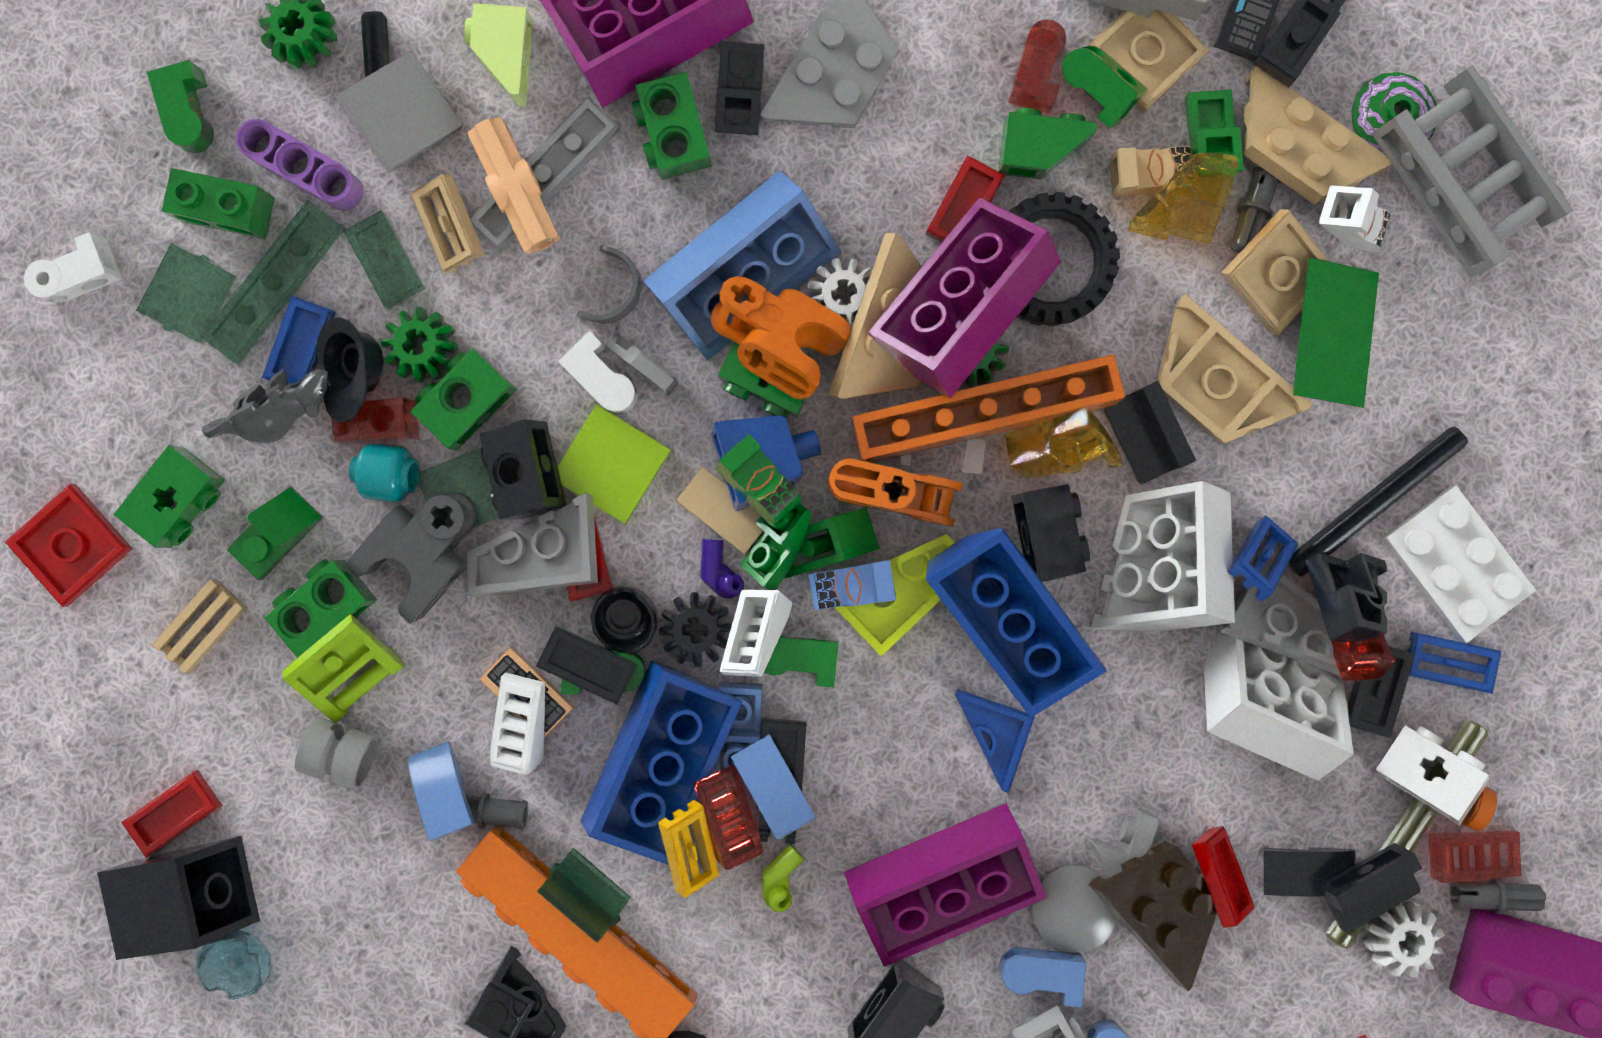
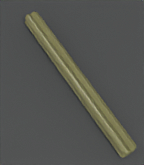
(1418, 815)

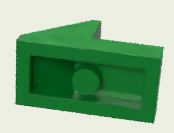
(274, 532)

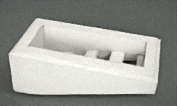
(747, 617)
(511, 750)

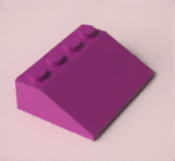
(639, 40)

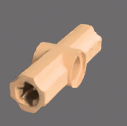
(513, 185)

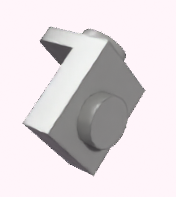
(1048, 1025)

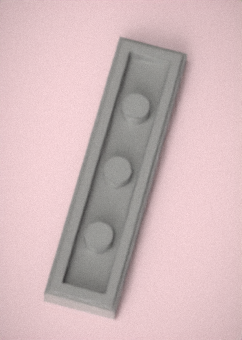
(553, 165)

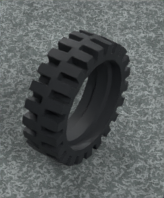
(1103, 246)

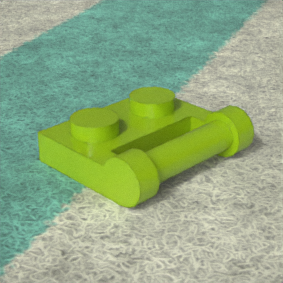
(334, 661)

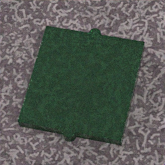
(186, 292)
(464, 476)
(584, 895)

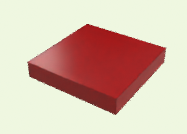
(68, 545)

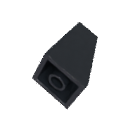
(178, 899)

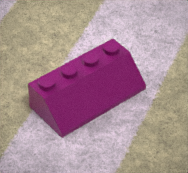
(966, 295)
(945, 885)
(1531, 972)

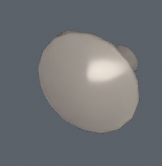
(1072, 913)

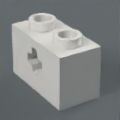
(1449, 797)

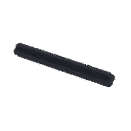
(1380, 498)

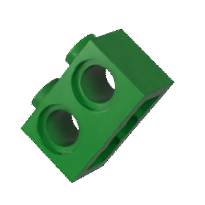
(680, 125)
(218, 203)
(315, 599)

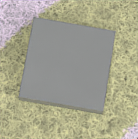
(399, 111)

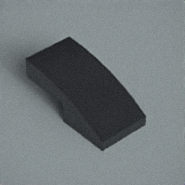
(739, 88)
(1301, 871)

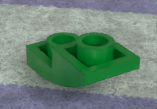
(777, 547)

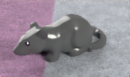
(270, 413)

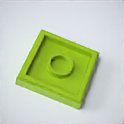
(612, 463)

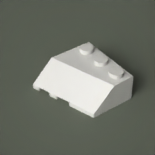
(1171, 561)
(1276, 707)

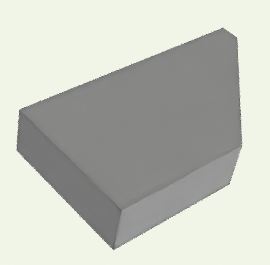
(642, 363)

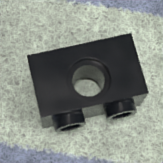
(540, 483)

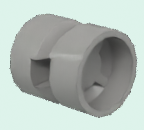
(339, 754)

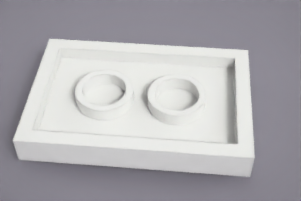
(1458, 564)

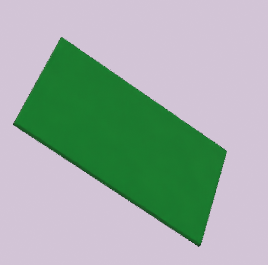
(1336, 333)

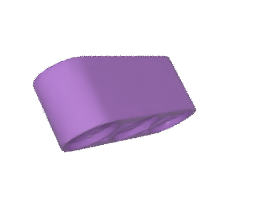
(286, 151)

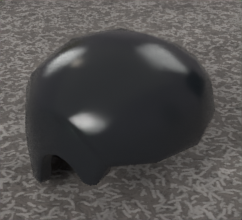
(624, 619)

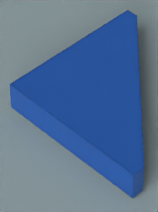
(1000, 733)

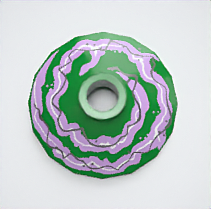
(1377, 99)

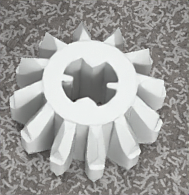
(840, 278)
(1416, 947)

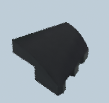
(1350, 596)
(514, 1005)

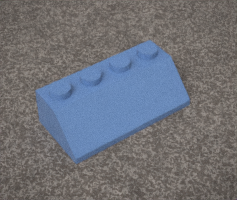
(766, 238)

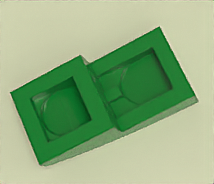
(1213, 124)

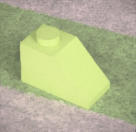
(502, 44)

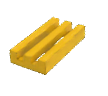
(683, 854)

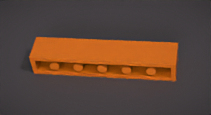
(987, 409)
(615, 967)

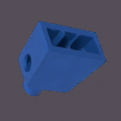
(776, 443)

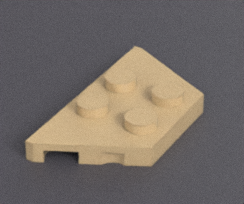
(1303, 142)
(865, 365)
(1220, 378)

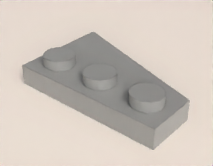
(539, 556)
(1284, 623)

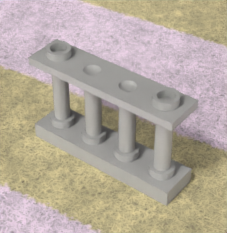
(1439, 192)

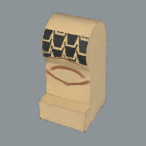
(1145, 169)

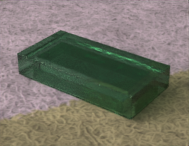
(384, 259)

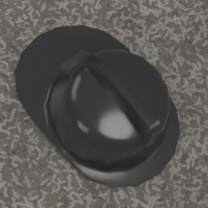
(352, 365)

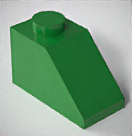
(835, 541)

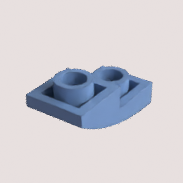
(747, 723)
(773, 787)
(439, 791)

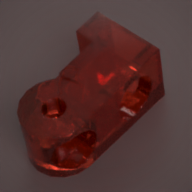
(1035, 65)
(379, 421)

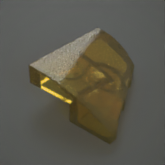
(1190, 200)
(1061, 445)

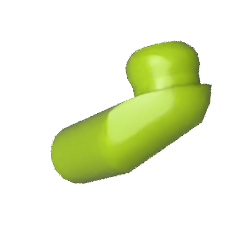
(776, 879)

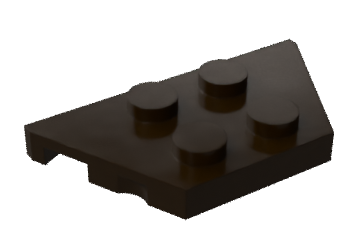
(1164, 908)

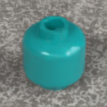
(384, 472)

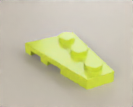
(888, 621)

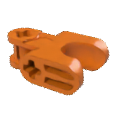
(774, 329)
(864, 485)

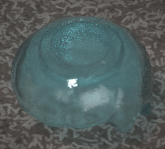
(234, 965)

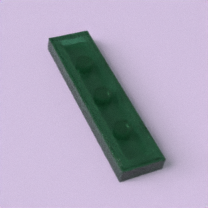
(272, 282)

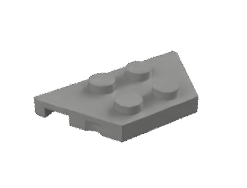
(834, 68)

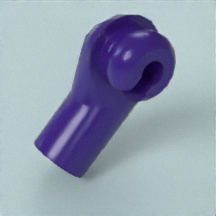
(716, 573)

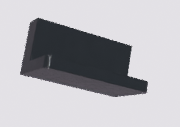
(1149, 433)
(1372, 886)

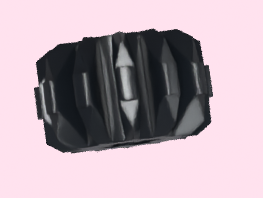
(686, 640)

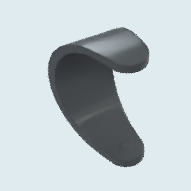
(632, 299)

